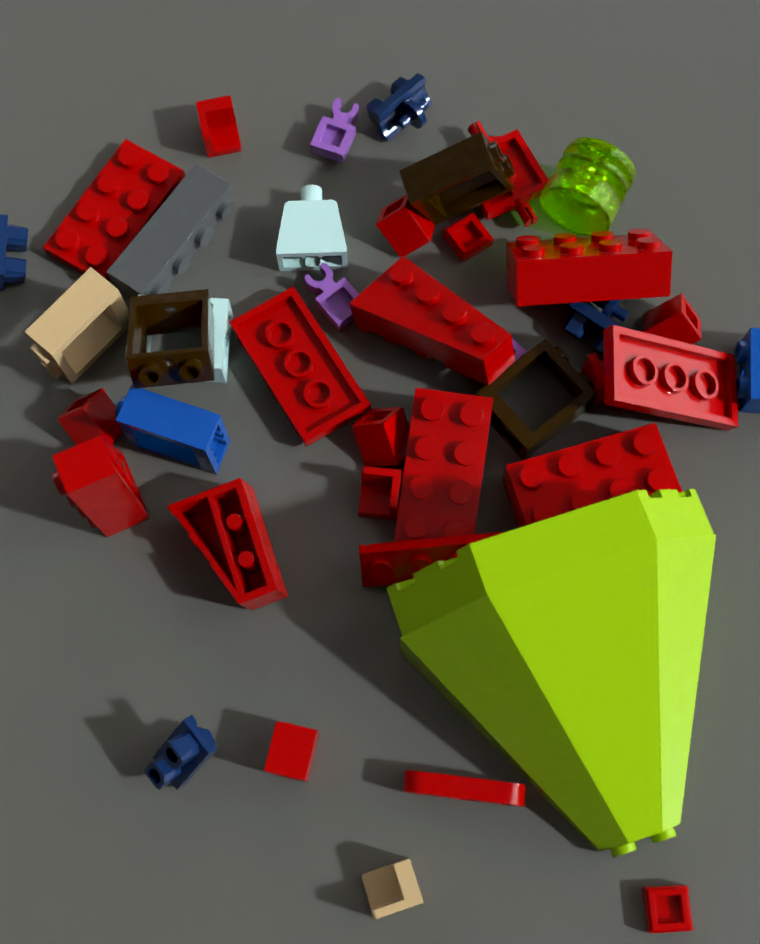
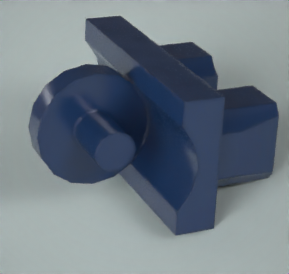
(402, 108)
(12, 238)
(584, 316)
(181, 755)

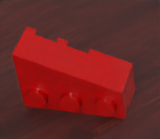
(235, 541)

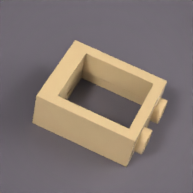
(79, 326)

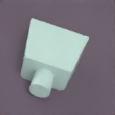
(311, 233)

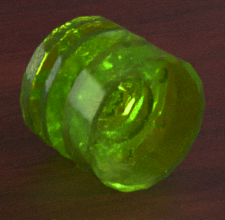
(588, 186)

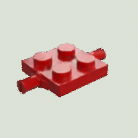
(527, 181)

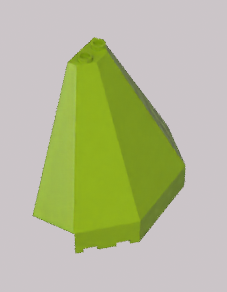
(577, 654)

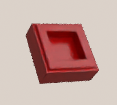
(468, 237)
(667, 909)

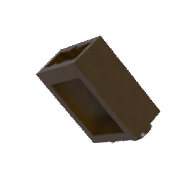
(458, 178)
(151, 317)
(510, 426)

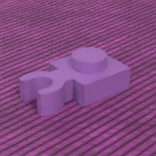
(335, 135)
(333, 297)

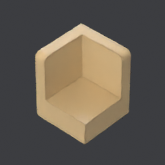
(392, 888)

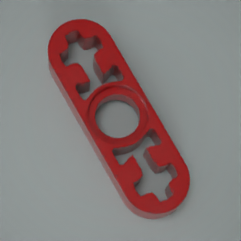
(464, 788)

